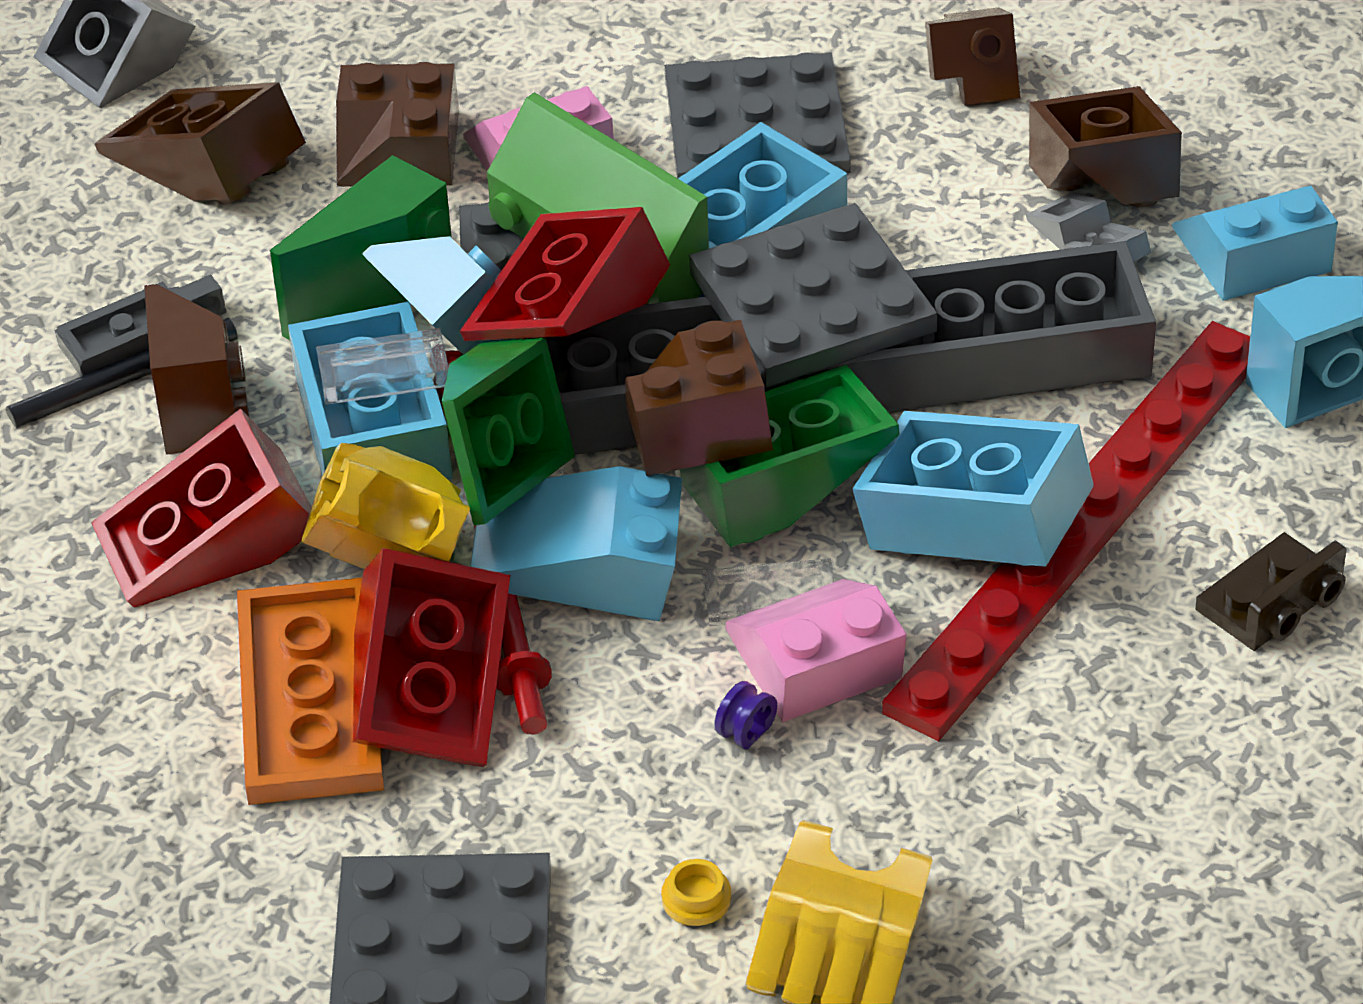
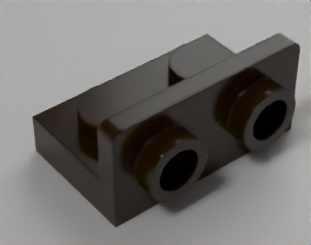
(1273, 590)

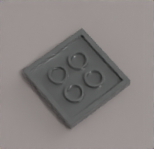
(726, 98)
(813, 293)
(442, 929)

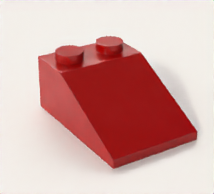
(571, 276)
(205, 515)
(427, 656)

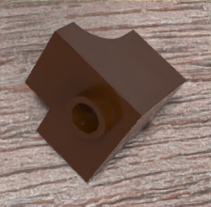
(978, 52)

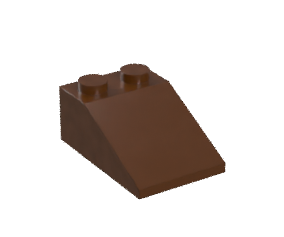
(208, 139)

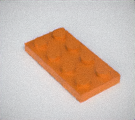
(300, 693)

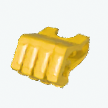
(383, 501)
(836, 928)

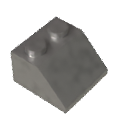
(112, 45)

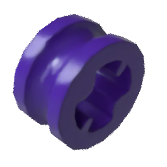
(745, 714)

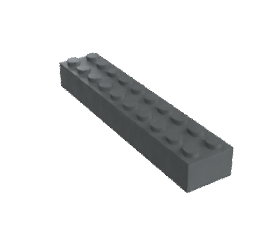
(999, 333)

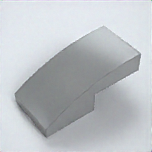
(1085, 221)

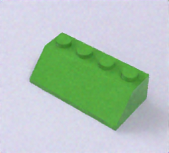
(568, 166)

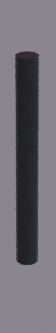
(87, 386)

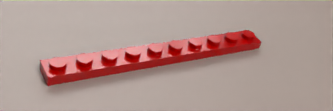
(1020, 596)

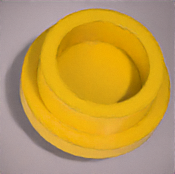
(696, 893)

